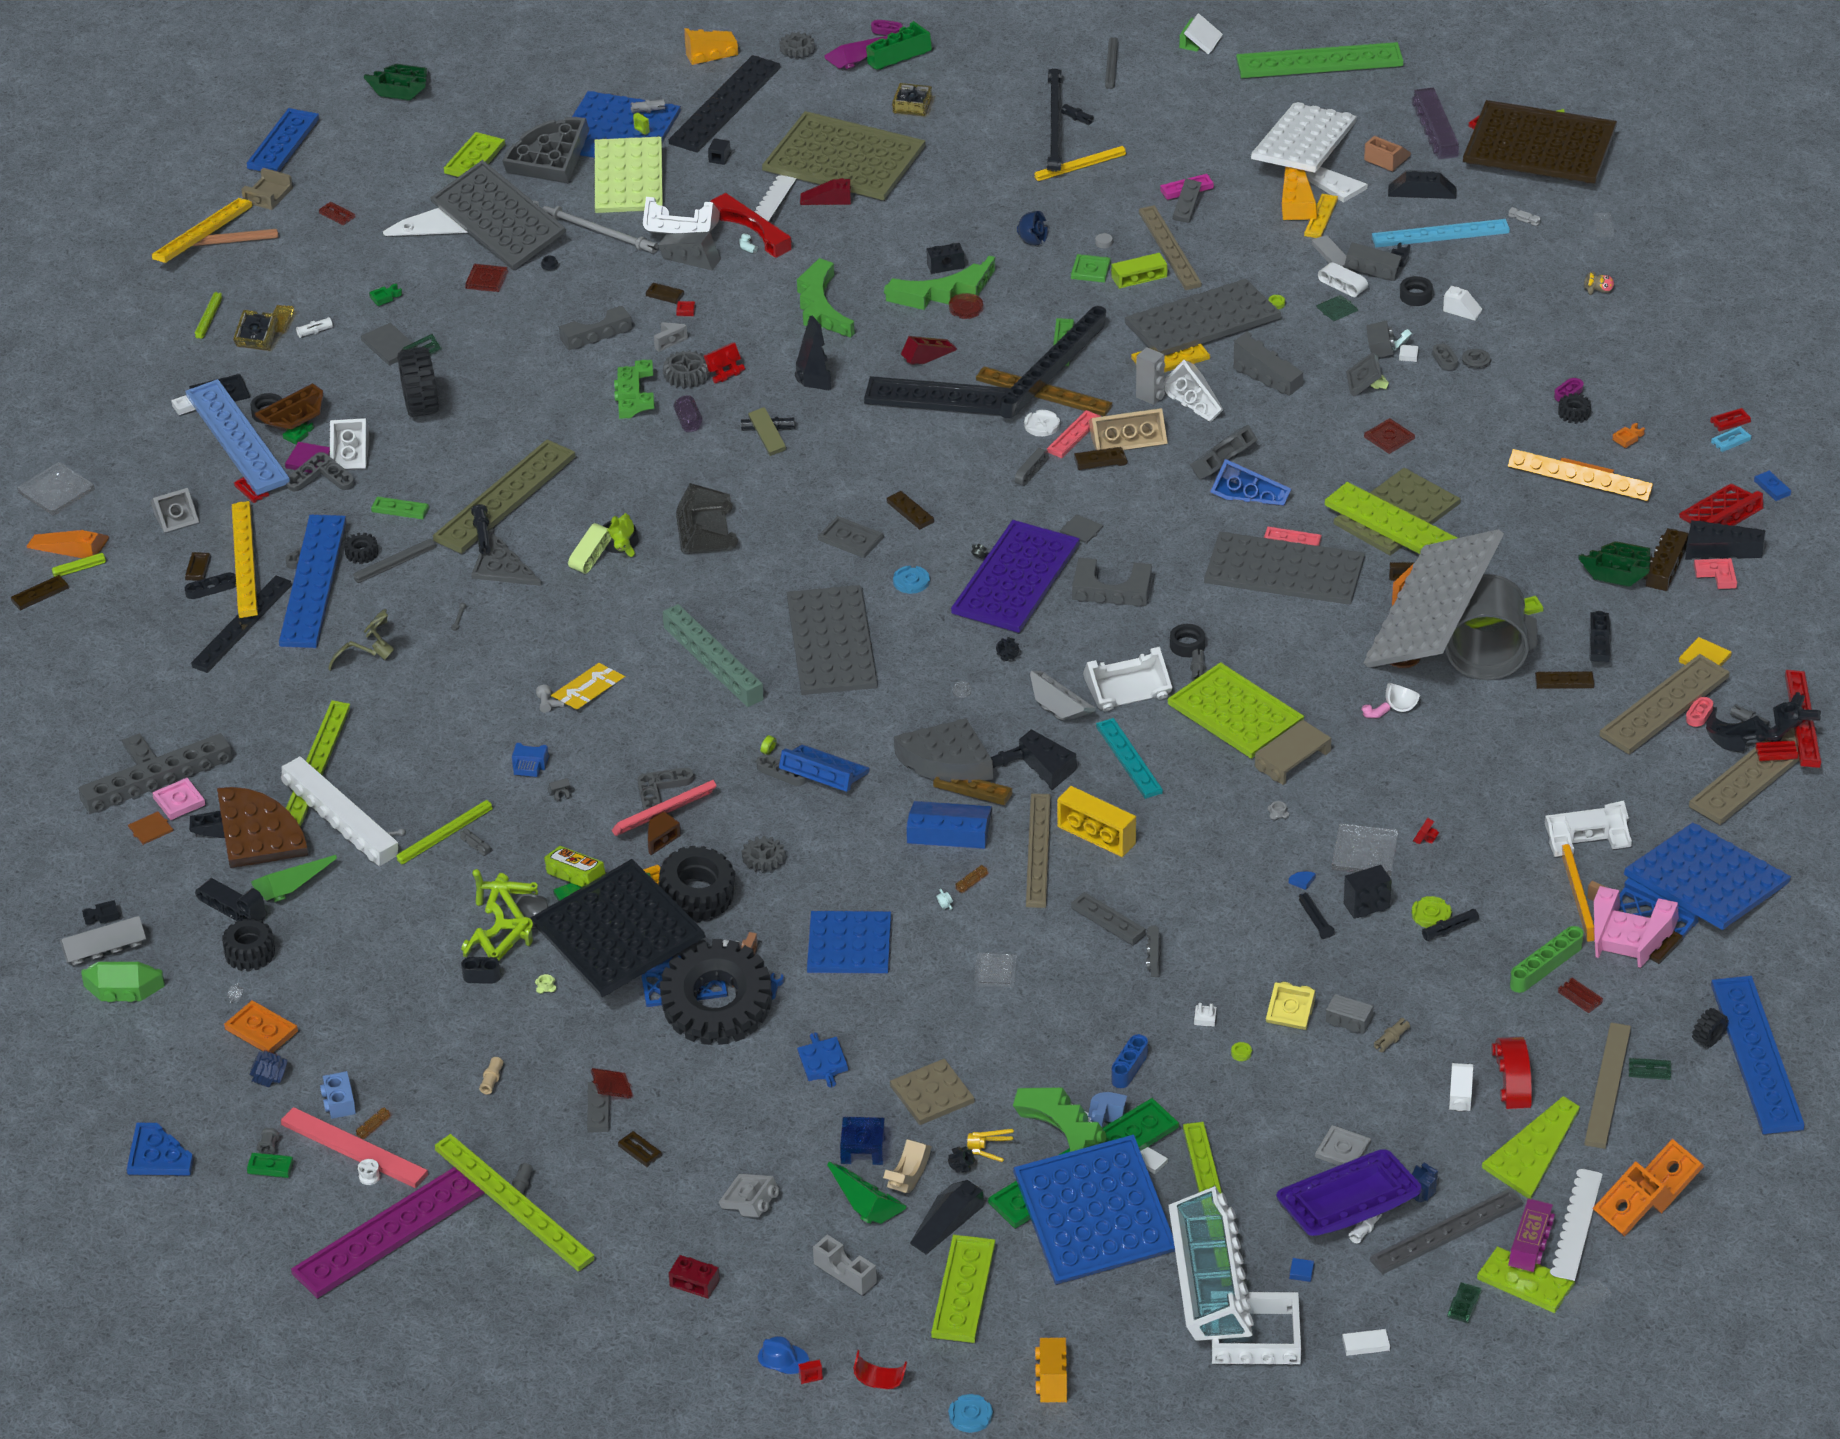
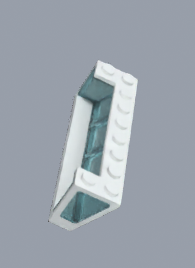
(1210, 1267)

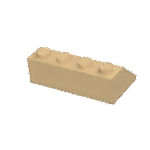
(1129, 430)

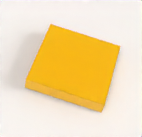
(1710, 650)

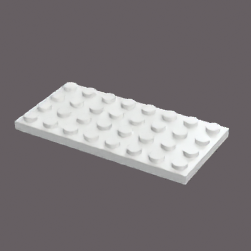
(1304, 137)

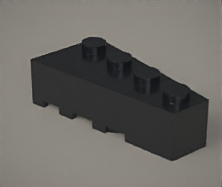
(1723, 541)

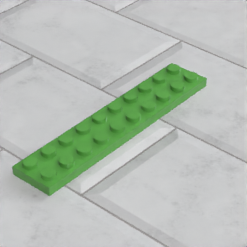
(1319, 60)

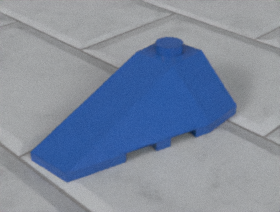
(1246, 485)

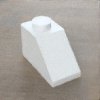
(1461, 303)
(1461, 1087)

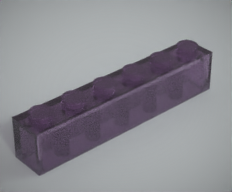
(1435, 123)

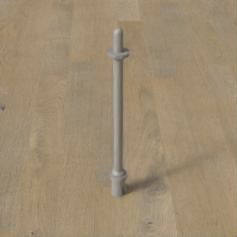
(640, 243)

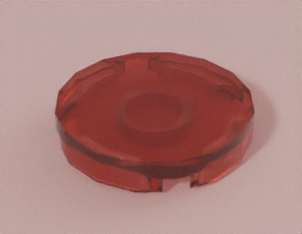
(965, 305)

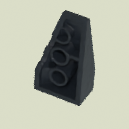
(811, 358)
(947, 1214)

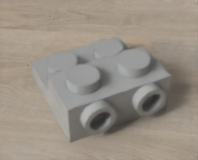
(750, 1194)

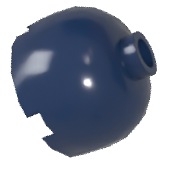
(1032, 226)

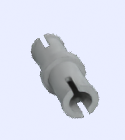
(647, 106)

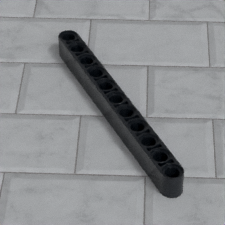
(1052, 362)

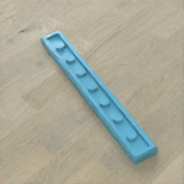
(1440, 233)

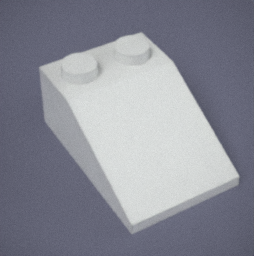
(349, 443)

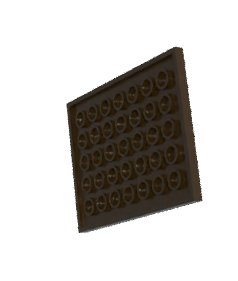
(1540, 141)

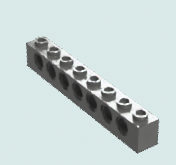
(155, 773)

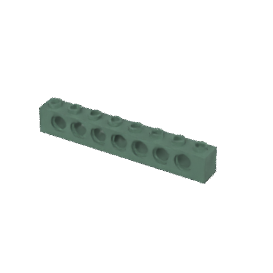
(713, 655)

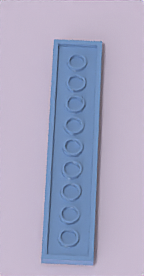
(237, 437)

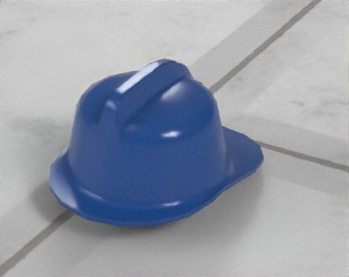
(781, 1355)

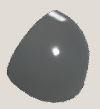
(531, 905)

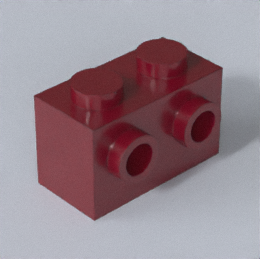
(694, 1276)

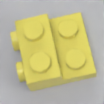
(1291, 1005)

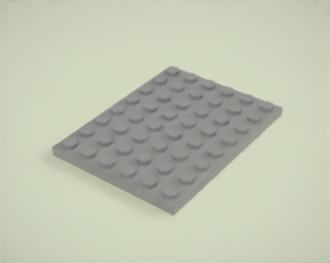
(1433, 599)

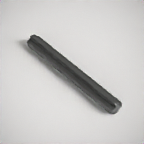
(1111, 63)
(394, 560)

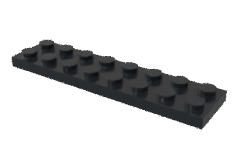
(934, 395)

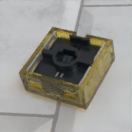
(912, 99)
(256, 330)

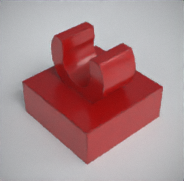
(1426, 832)

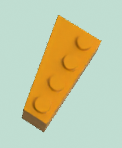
(1297, 196)

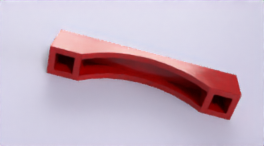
(774, 239)

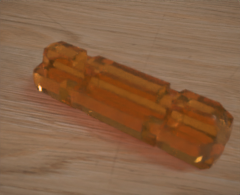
(970, 879)
(372, 1123)

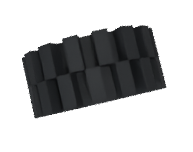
(1571, 401)
(369, 546)
(1710, 1027)

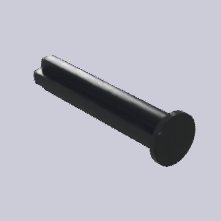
(1316, 916)

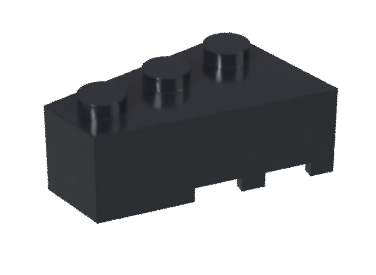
(1047, 758)

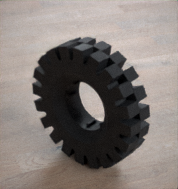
(709, 964)

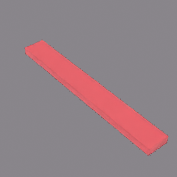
(354, 1147)

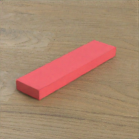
(1072, 435)

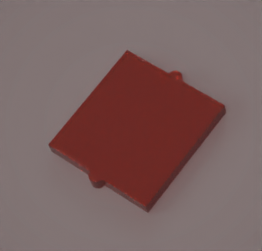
(611, 1083)

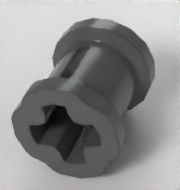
(268, 1141)

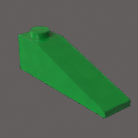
(866, 1197)

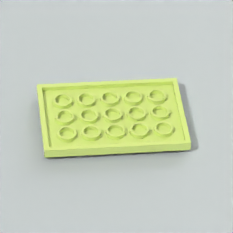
(627, 173)

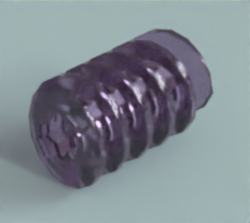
(688, 413)

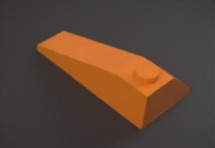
(69, 543)

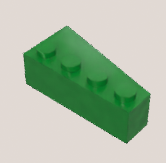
(899, 46)

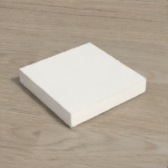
(1203, 33)

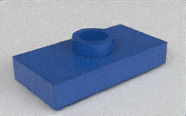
(1772, 485)

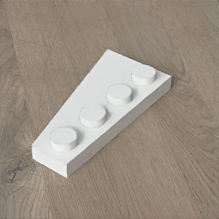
(1336, 183)

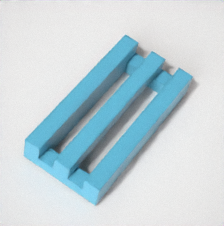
(1732, 440)

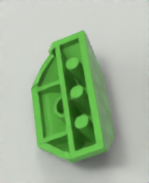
(122, 981)

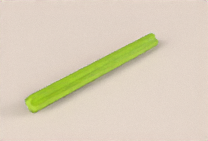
(443, 832)

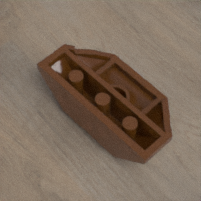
(293, 409)

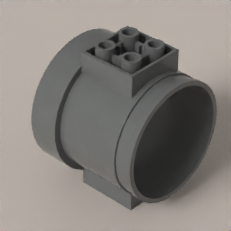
(1498, 652)

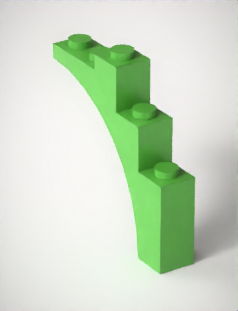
(813, 302)
(1055, 1107)

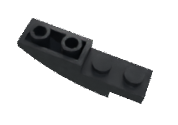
(1599, 637)
(207, 824)

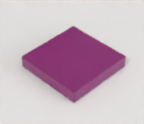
(302, 453)

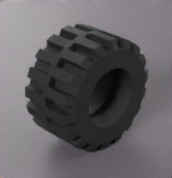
(248, 944)

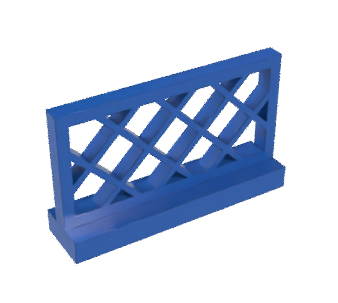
(822, 767)
(1645, 896)
(657, 972)

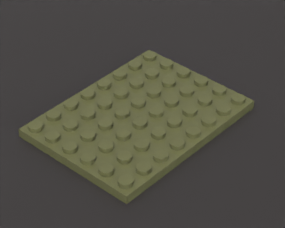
(831, 149)

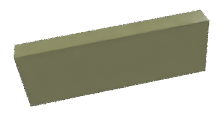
(767, 431)

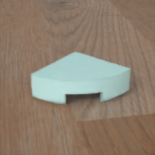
(1402, 340)

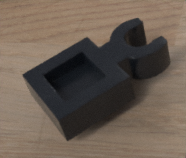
(1403, 252)
(104, 912)

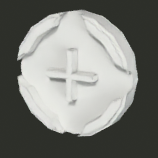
(1042, 423)

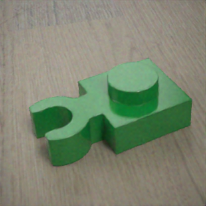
(383, 295)
(298, 433)

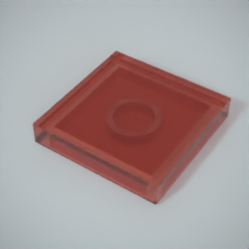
(486, 277)
(1389, 436)

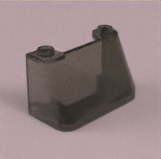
(703, 521)

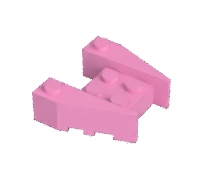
(1631, 933)

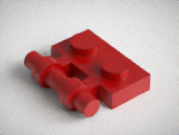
(722, 357)

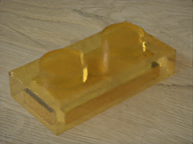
(284, 315)

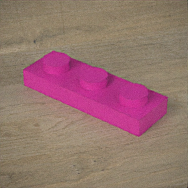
(1173, 189)

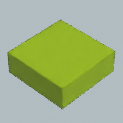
(641, 123)

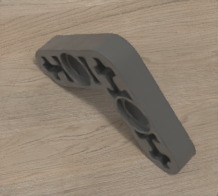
(322, 468)
(655, 783)

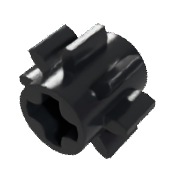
(1007, 649)
(961, 1159)

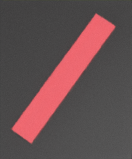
(666, 806)

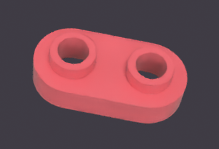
(1699, 712)

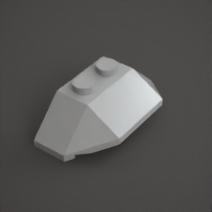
(1058, 698)

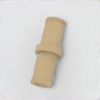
(491, 1075)

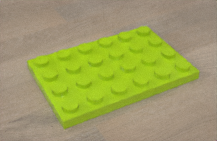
(1235, 709)

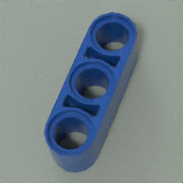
(1129, 1061)

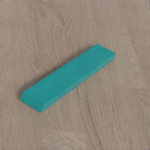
(1129, 758)

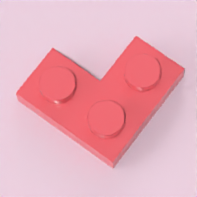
(1720, 569)

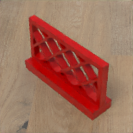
(1732, 515)

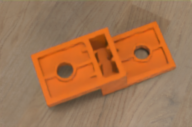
(1648, 1187)

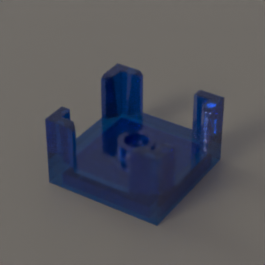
(862, 1136)

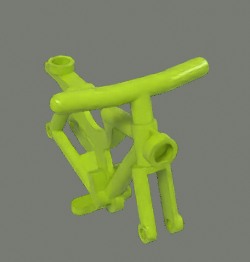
(521, 925)

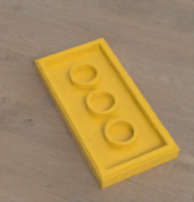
(1193, 355)

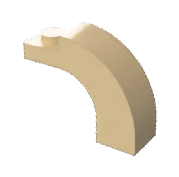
(910, 1167)

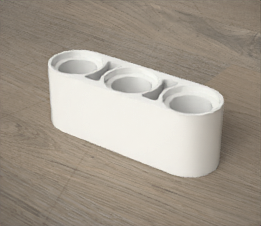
(1343, 279)

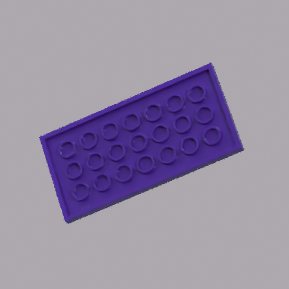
(1015, 576)

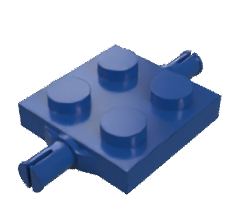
(822, 1059)

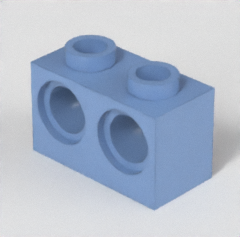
(338, 1095)

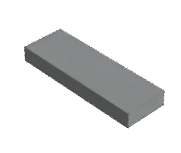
(1329, 250)

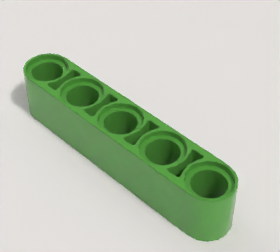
(1546, 959)

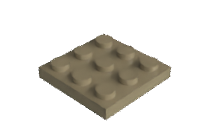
(932, 1091)

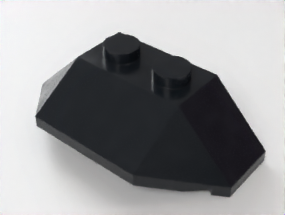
(1422, 185)

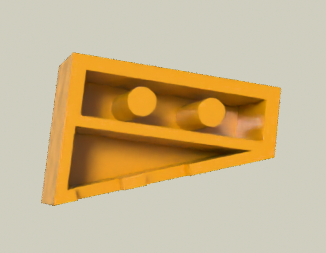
(709, 46)

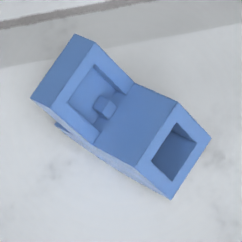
(1106, 1107)

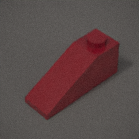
(829, 193)
(923, 350)

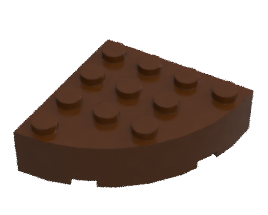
(258, 828)

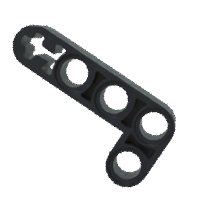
(231, 902)

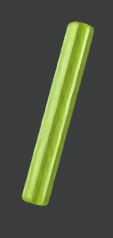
(208, 315)

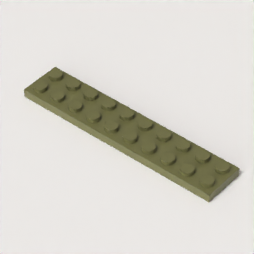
(506, 494)

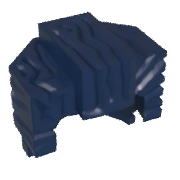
(268, 1068)
(1427, 1177)

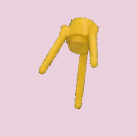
(977, 1141)

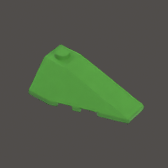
(283, 882)

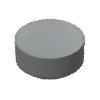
(1103, 240)

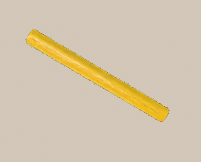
(1081, 163)

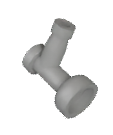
(544, 692)

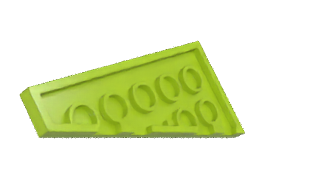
(1530, 1152)

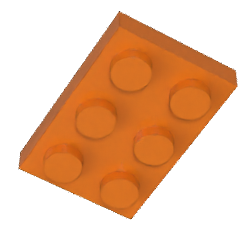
(261, 1027)

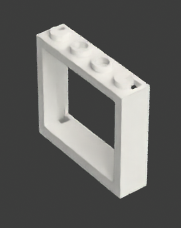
(1264, 1353)

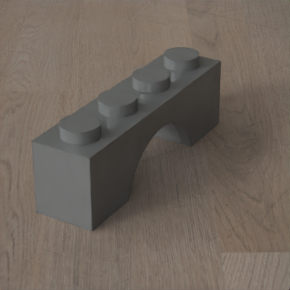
(577, 335)
(1227, 448)

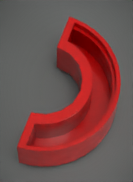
(1515, 1065)

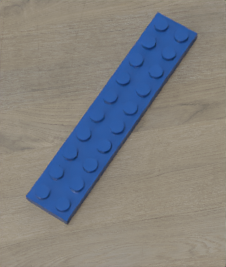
(312, 581)
(1757, 1055)

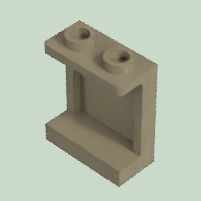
(269, 189)

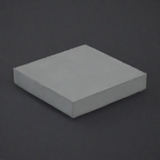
(1342, 1146)

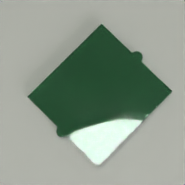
(1337, 308)

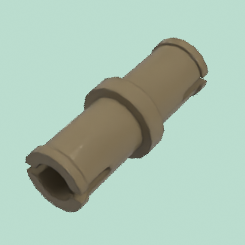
(1391, 1034)

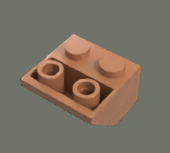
(1385, 153)

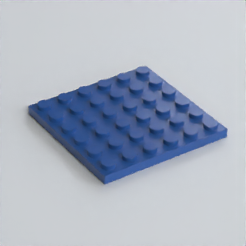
(612, 118)
(1707, 875)
(1094, 1209)

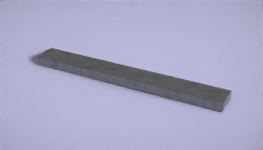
(1446, 1231)

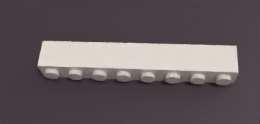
(339, 811)

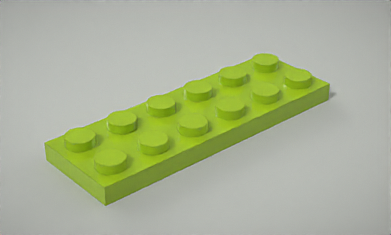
(963, 1288)

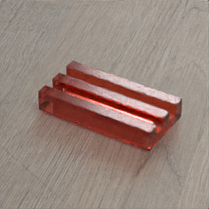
(335, 213)
(1582, 993)

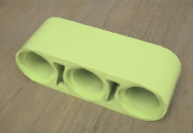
(589, 548)

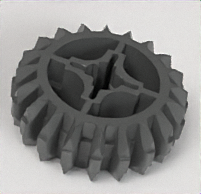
(685, 369)

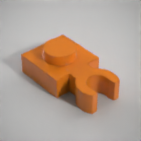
(1627, 436)

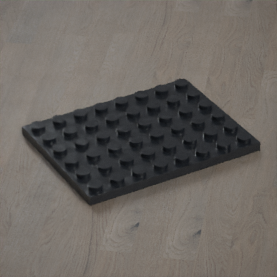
(617, 927)

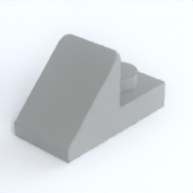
(670, 335)

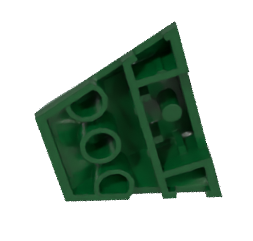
(398, 81)
(1617, 563)

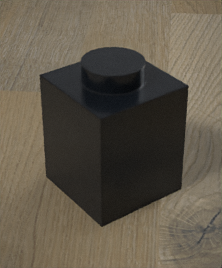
(719, 151)

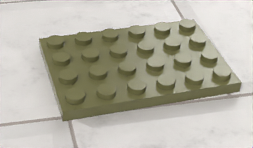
(1410, 494)

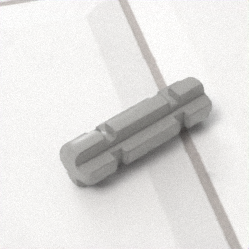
(1524, 216)

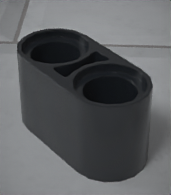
(481, 970)

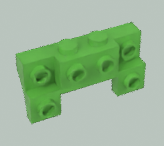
(628, 386)

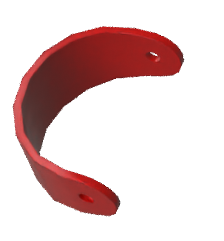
(877, 1376)

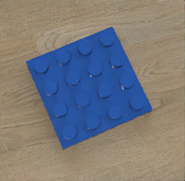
(849, 942)

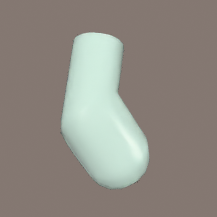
(745, 244)

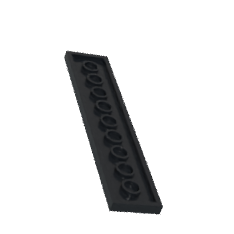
(724, 104)

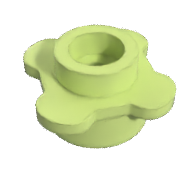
(545, 983)

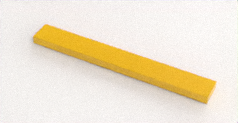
(201, 230)

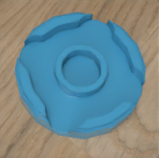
(916, 582)
(970, 1413)

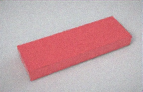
(1293, 536)

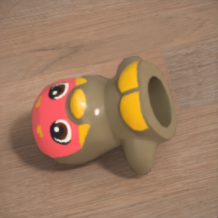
(1601, 283)

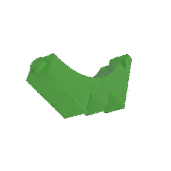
(920, 293)

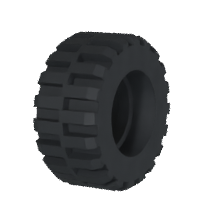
(418, 381)
(703, 865)

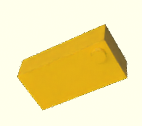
(1096, 821)

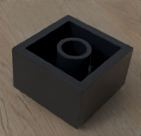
(1367, 891)

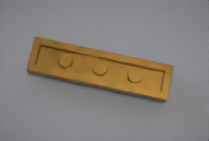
(977, 788)

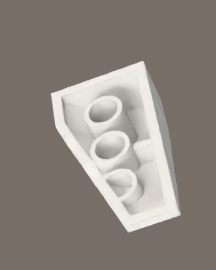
(1192, 389)

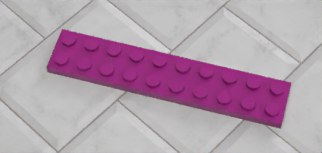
(385, 1232)

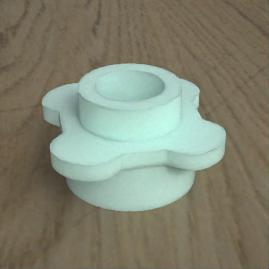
(944, 899)

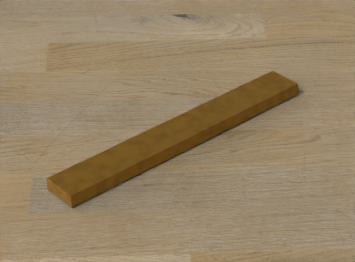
(1048, 392)

